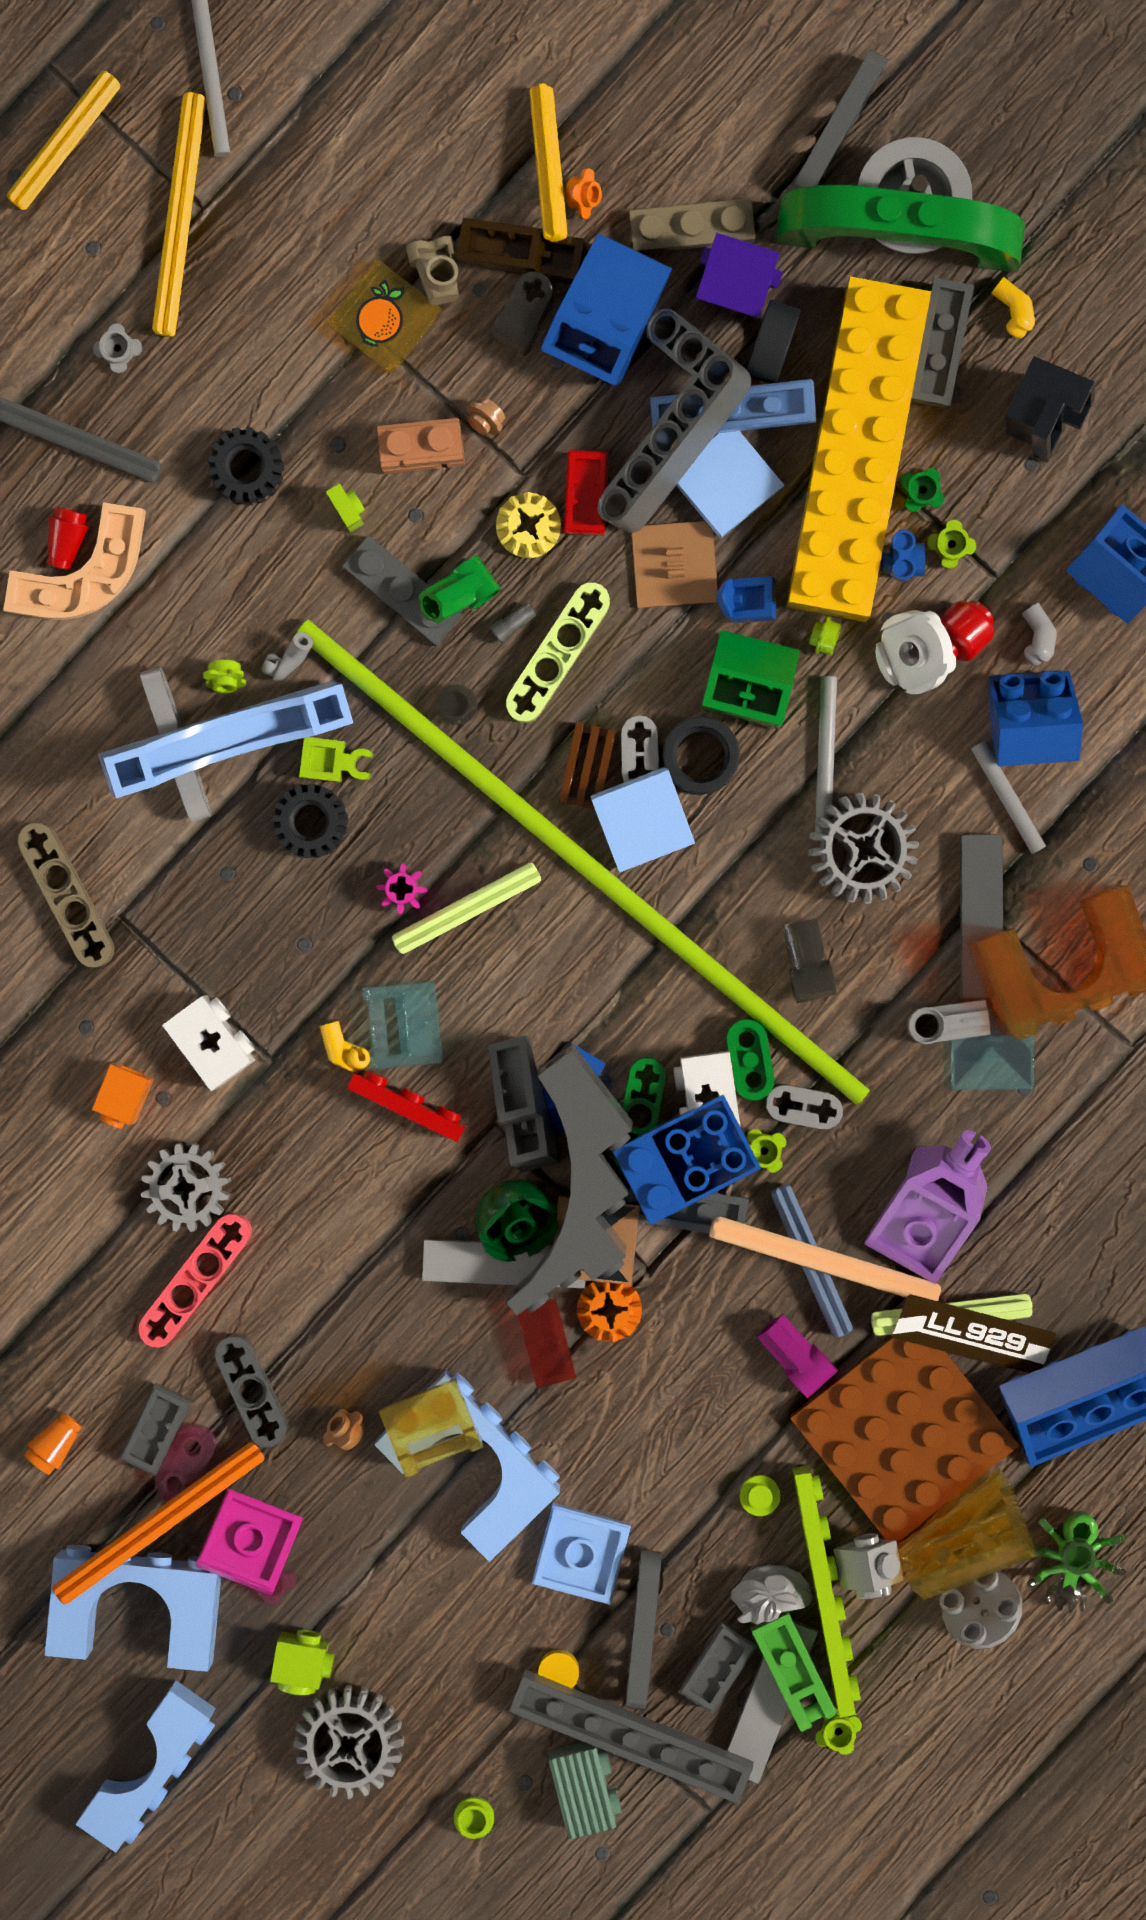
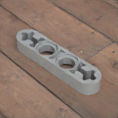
(168, 719)

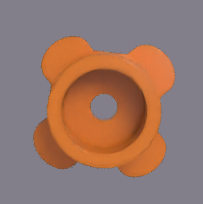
(583, 193)

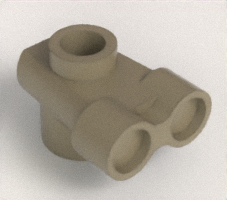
(436, 268)

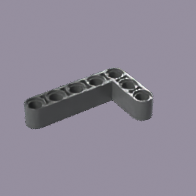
(677, 422)

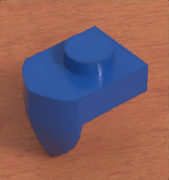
(748, 599)

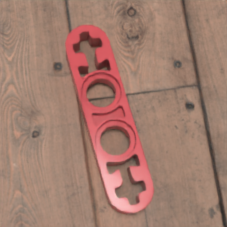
(197, 1281)

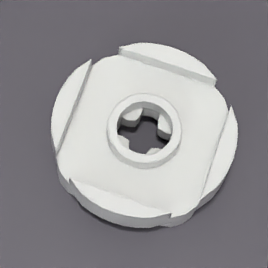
(934, 648)

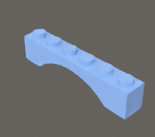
(221, 737)

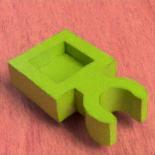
(327, 760)

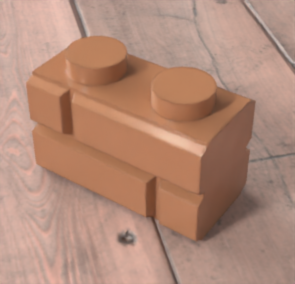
(420, 446)

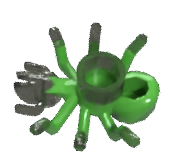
(1078, 1559)

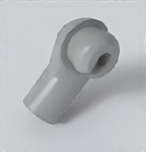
(1044, 635)
(294, 655)

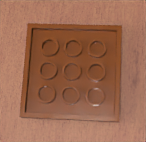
(903, 1433)

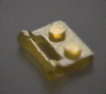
(426, 1415)

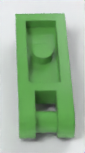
(793, 1670)

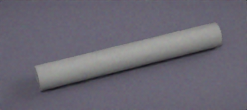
(1008, 797)

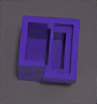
(738, 274)

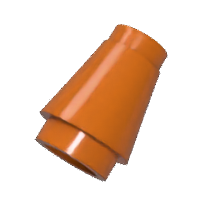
(53, 1443)

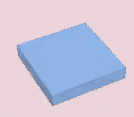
(728, 482)
(642, 819)
(581, 1553)

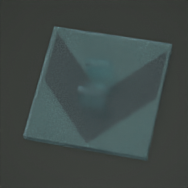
(993, 1061)

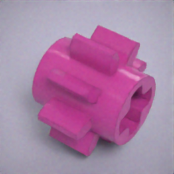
(395, 879)

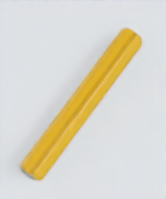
(63, 140)
(548, 163)

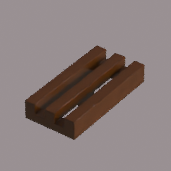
(594, 732)

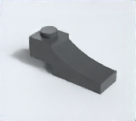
(522, 1105)

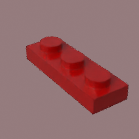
(408, 1104)

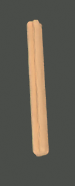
(821, 1259)

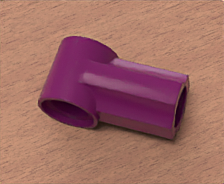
(802, 1361)

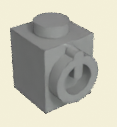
(868, 1566)

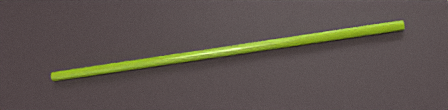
(585, 864)

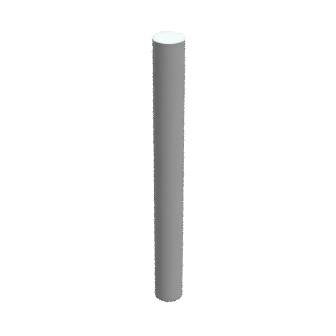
(211, 78)
(826, 747)

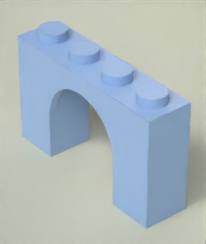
(524, 1484)
(186, 1589)

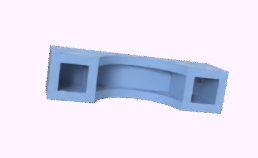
(117, 1805)

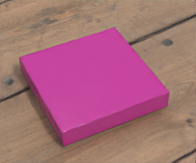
(249, 1542)

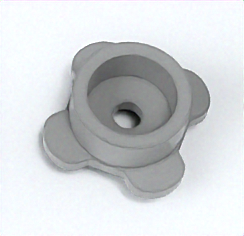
(117, 336)

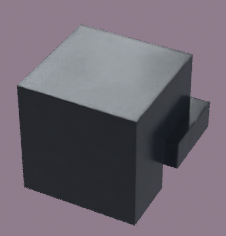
(1047, 402)

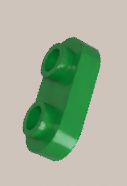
(750, 1059)

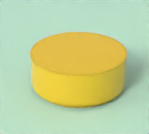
(560, 1667)

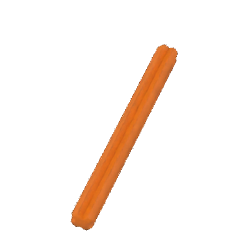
(158, 1523)

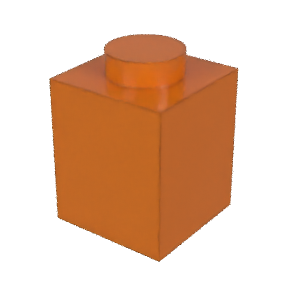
(122, 1095)

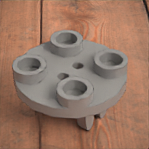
(967, 1621)

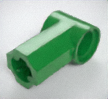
(463, 588)

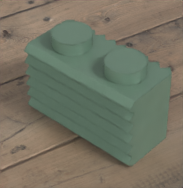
(583, 1789)

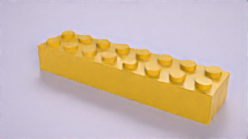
(858, 449)

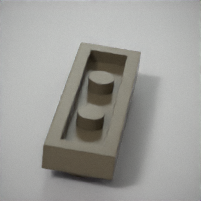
(690, 225)

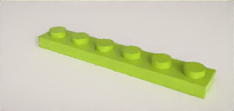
(830, 1608)

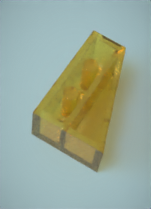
(969, 1541)

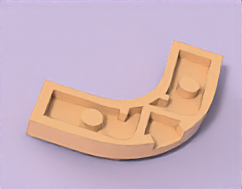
(94, 583)

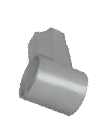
(953, 1021)

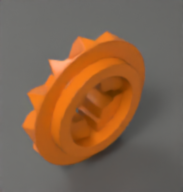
(597, 1324)

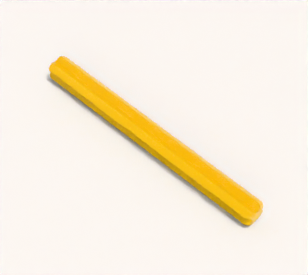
(179, 214)

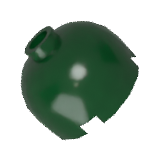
(515, 1220)

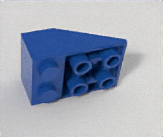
(606, 310)
(686, 1159)

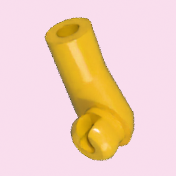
(1020, 308)
(342, 1052)

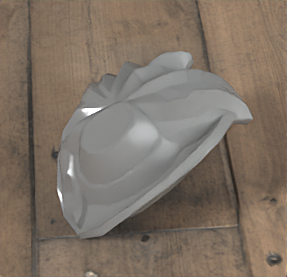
(770, 1591)

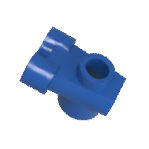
(904, 557)

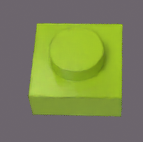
(348, 506)

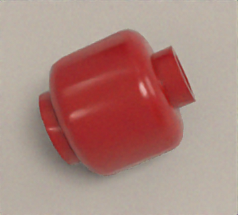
(969, 628)

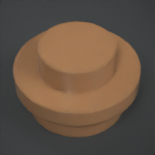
(485, 416)

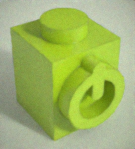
(301, 1662)

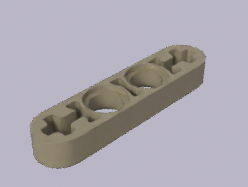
(60, 898)

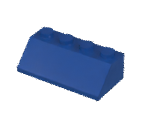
(1079, 1398)

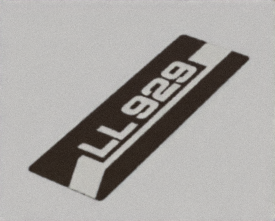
(973, 1334)

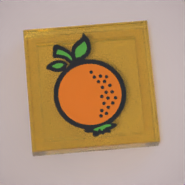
(384, 316)

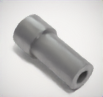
(504, 628)

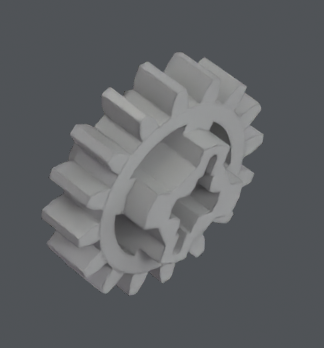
(188, 1205)

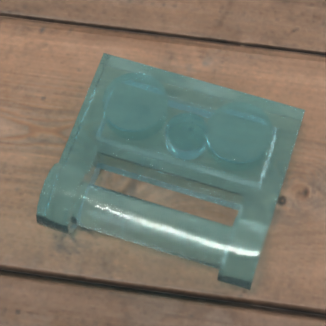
(416, 1025)

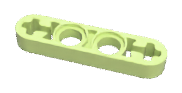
(553, 650)

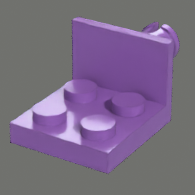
(933, 1207)

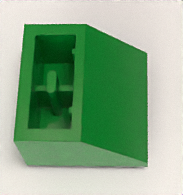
(750, 680)

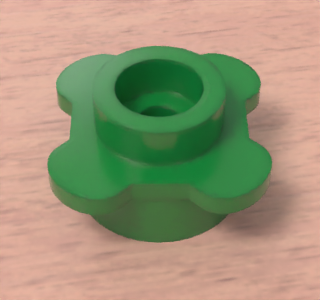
(927, 479)

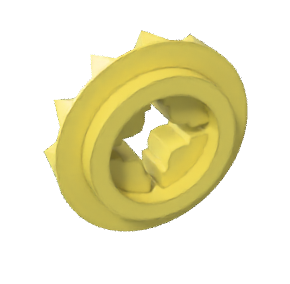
(523, 543)

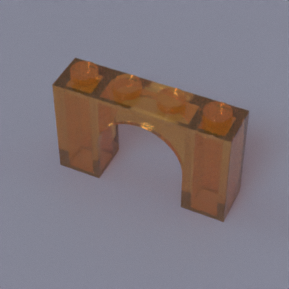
(1119, 966)

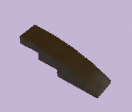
(520, 250)

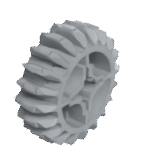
(893, 866)
(323, 1764)

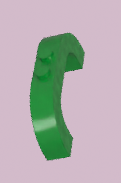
(902, 216)

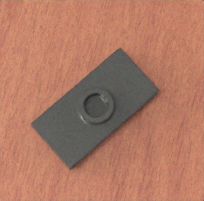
(155, 1429)
(717, 1667)

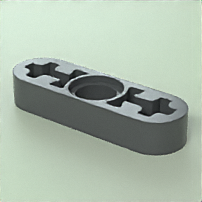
(272, 1413)

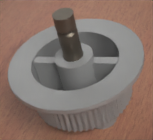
(918, 167)

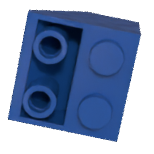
(1034, 718)

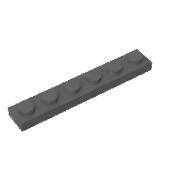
(631, 1736)

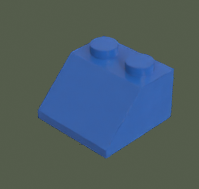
(1115, 565)

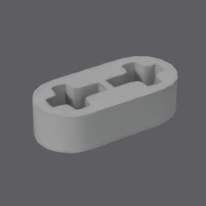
(628, 747)
(801, 1116)

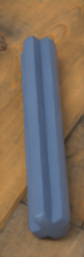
(819, 1281)

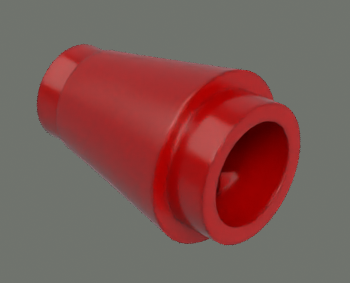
(65, 536)

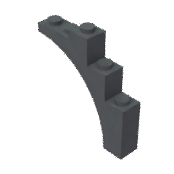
(585, 1238)

